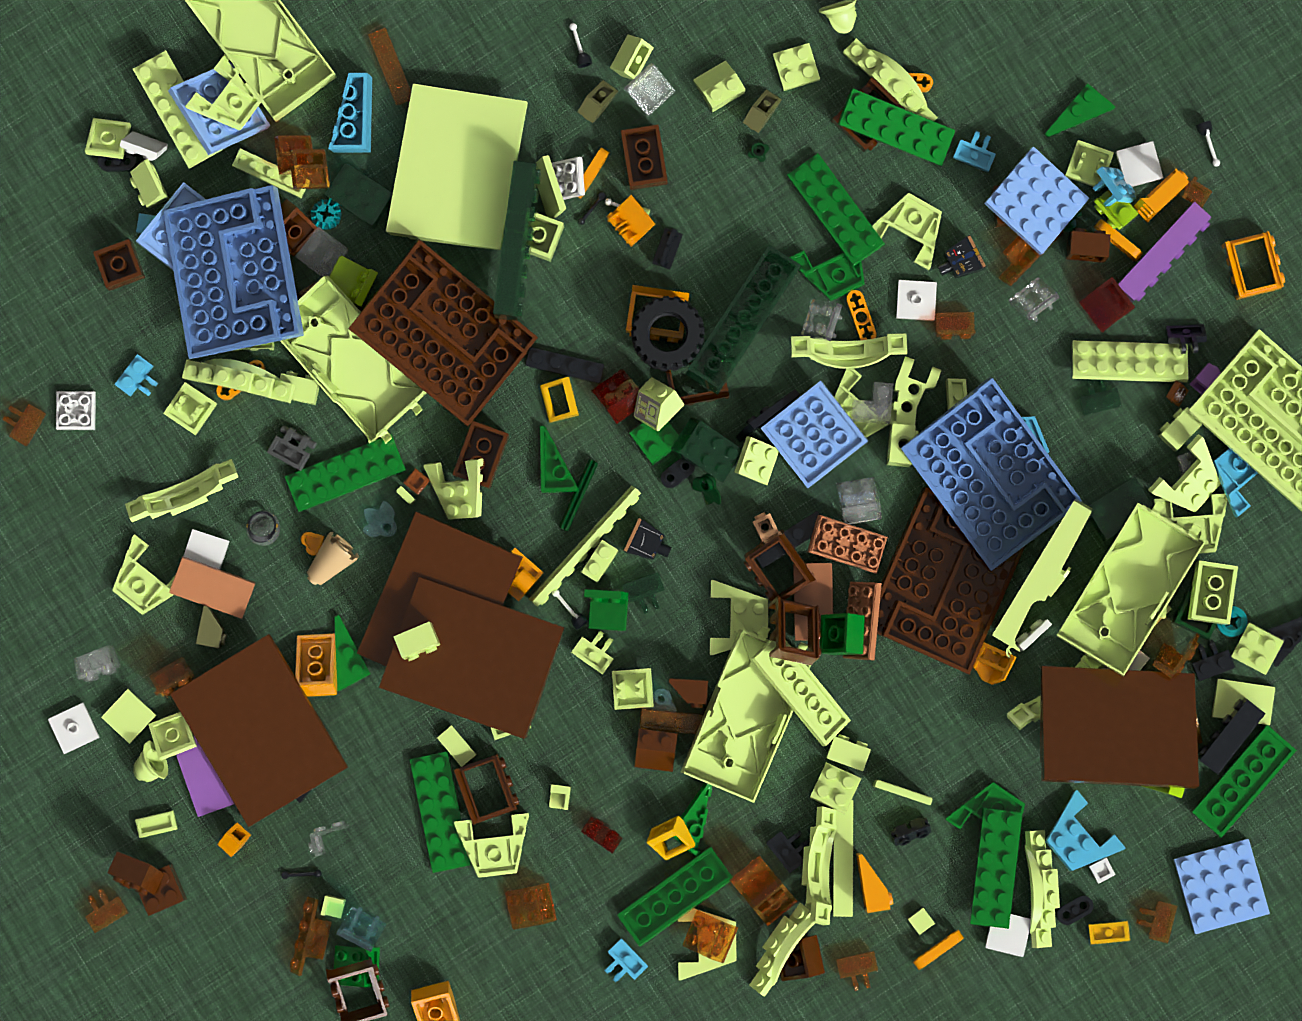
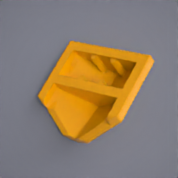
(993, 664)

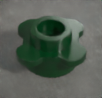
(764, 148)

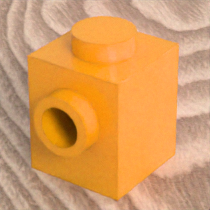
(234, 839)

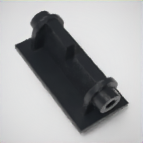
(667, 248)
(919, 829)

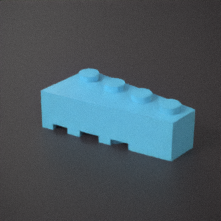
(353, 123)

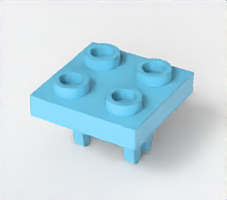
(1114, 181)

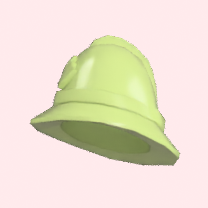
(841, 15)
(148, 764)

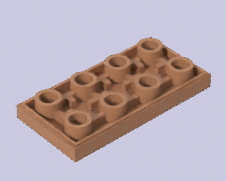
(847, 544)
(212, 587)
(815, 593)
(865, 600)

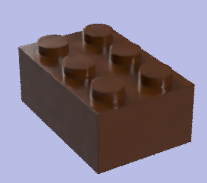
(644, 157)
(482, 443)

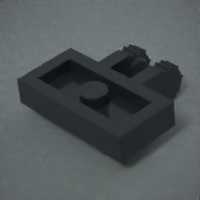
(1186, 334)
(1214, 664)
(785, 851)

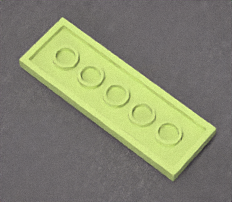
(157, 78)
(1129, 361)
(803, 694)

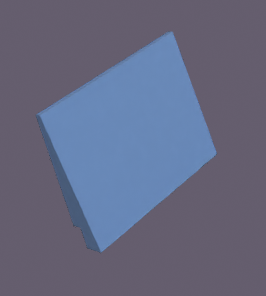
(233, 272)
(991, 473)

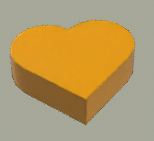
(312, 542)

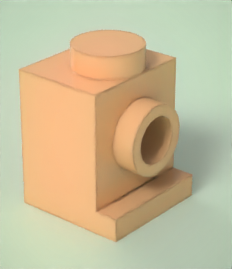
(764, 519)

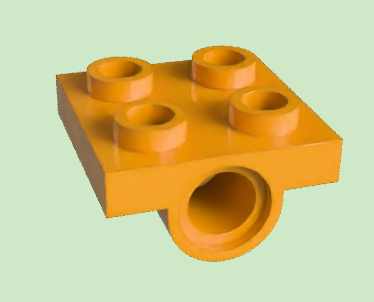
(524, 578)

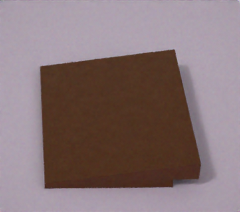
(442, 333)
(445, 557)
(939, 589)
(487, 660)
(1118, 727)
(259, 730)

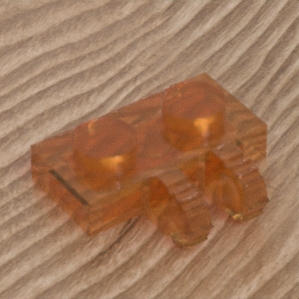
(27, 424)
(106, 914)
(1162, 921)
(857, 965)

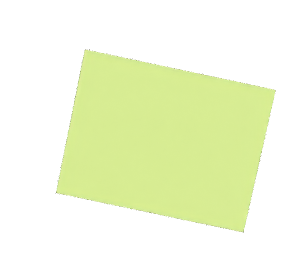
(456, 167)
(1259, 413)

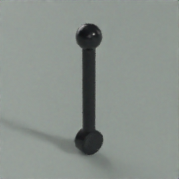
(601, 197)
(285, 875)

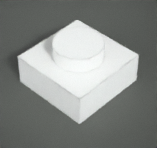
(1101, 870)

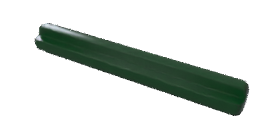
(578, 496)

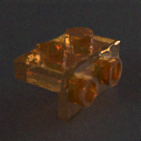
(954, 324)

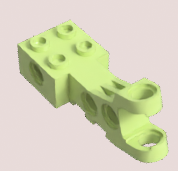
(904, 425)

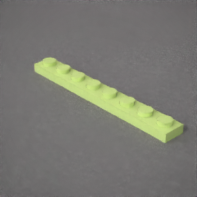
(590, 541)

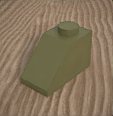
(597, 101)
(762, 111)
(210, 630)

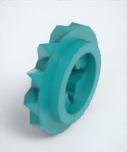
(333, 209)
(1240, 623)

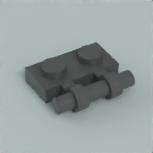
(288, 453)

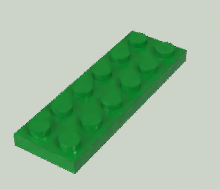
(896, 127)
(835, 209)
(344, 473)
(1243, 781)
(439, 810)
(996, 868)
(675, 897)

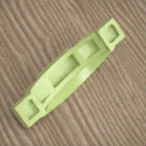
(890, 77)
(849, 353)
(239, 376)
(182, 495)
(1031, 711)
(817, 865)
(1043, 888)
(780, 946)

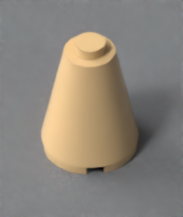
(331, 559)

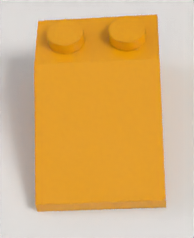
(316, 664)
(873, 890)
(434, 1003)

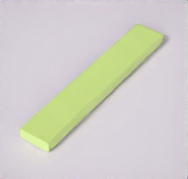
(843, 864)

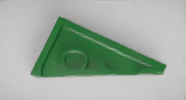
(1084, 107)
(554, 472)
(349, 664)
(695, 817)

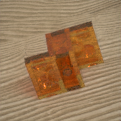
(302, 162)
(763, 890)

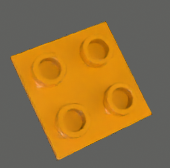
(630, 220)

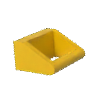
(569, 395)
(666, 830)

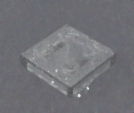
(649, 89)
(321, 252)
(1034, 299)
(821, 320)

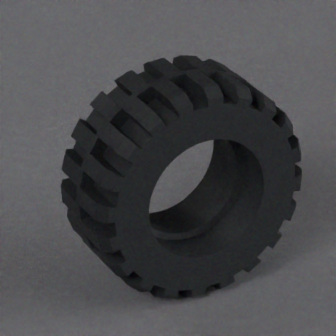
(667, 307)

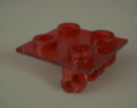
(601, 834)

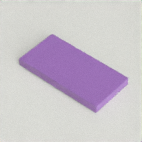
(203, 782)

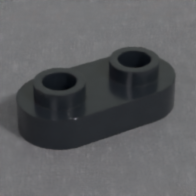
(117, 164)
(678, 473)
(1074, 910)

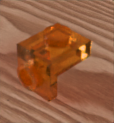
(1196, 192)

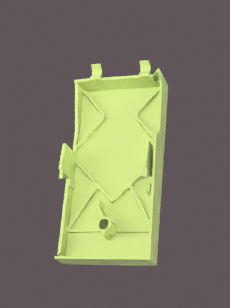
(266, 50)
(346, 367)
(1045, 575)
(1131, 588)
(740, 723)

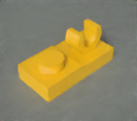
(1109, 932)

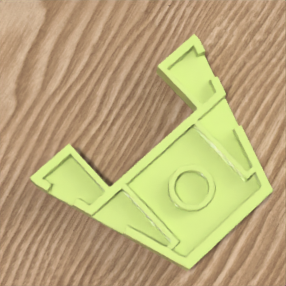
(234, 103)
(915, 220)
(845, 399)
(1195, 484)
(459, 497)
(1210, 524)
(137, 584)
(747, 614)
(495, 854)
(690, 969)

